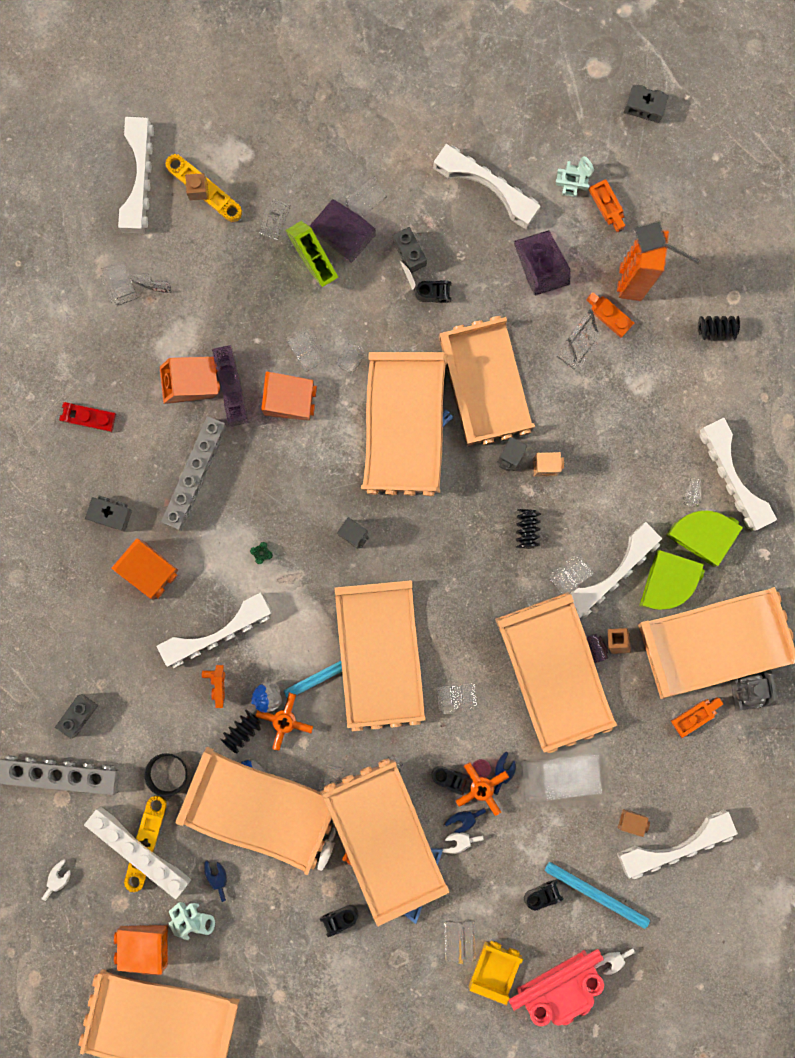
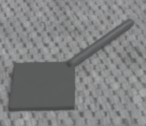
(652, 237)

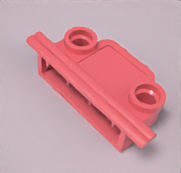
(562, 991)

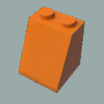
(188, 379)
(288, 396)
(145, 569)
(142, 949)

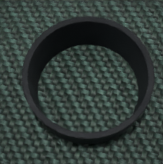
(150, 784)

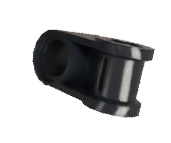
(438, 291)
(451, 780)
(544, 895)
(336, 922)

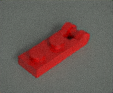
(88, 417)

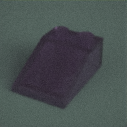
(343, 230)
(542, 262)

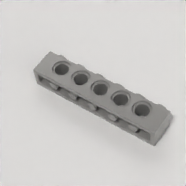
(194, 473)
(108, 775)

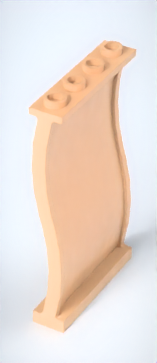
(404, 422)
(718, 643)
(379, 655)
(556, 672)
(256, 811)
(384, 841)
(155, 1020)

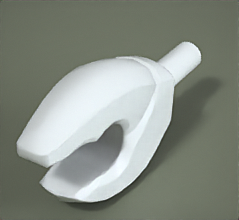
(463, 842)
(327, 850)
(56, 882)
(616, 960)

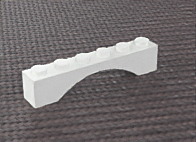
(456, 165)
(133, 212)
(755, 511)
(639, 544)
(251, 611)
(714, 829)
(154, 867)

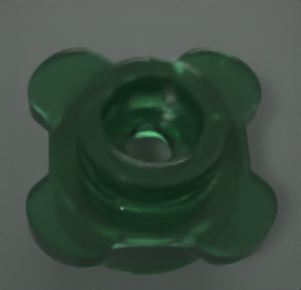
(256, 552)

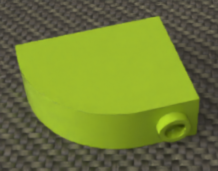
(312, 253)
(706, 534)
(670, 581)

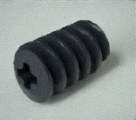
(718, 327)
(528, 529)
(241, 732)

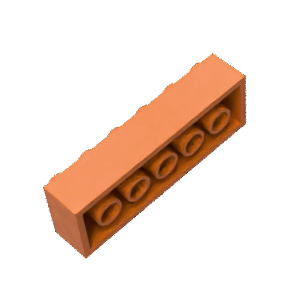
(640, 271)

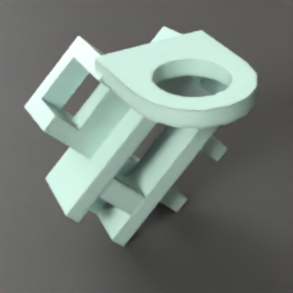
(582, 174)
(195, 923)

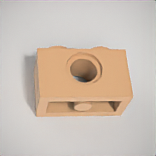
(547, 464)

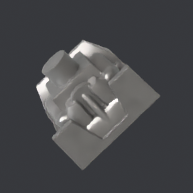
(754, 691)

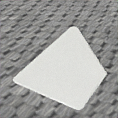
(409, 276)

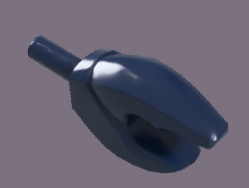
(499, 769)
(467, 819)
(216, 881)

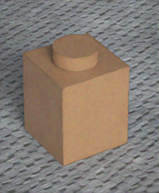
(196, 187)
(619, 641)
(633, 823)

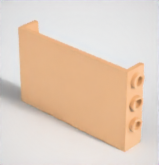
(486, 381)

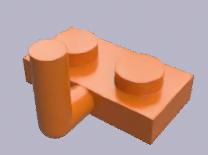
(217, 679)

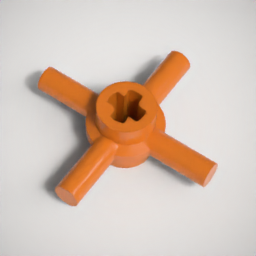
(282, 729)
(484, 782)

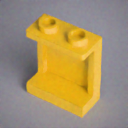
(495, 972)

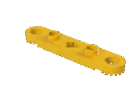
(217, 198)
(149, 829)

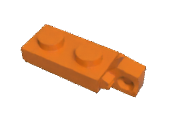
(608, 204)
(610, 314)
(696, 716)

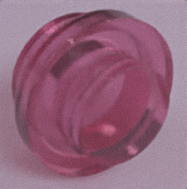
(482, 767)

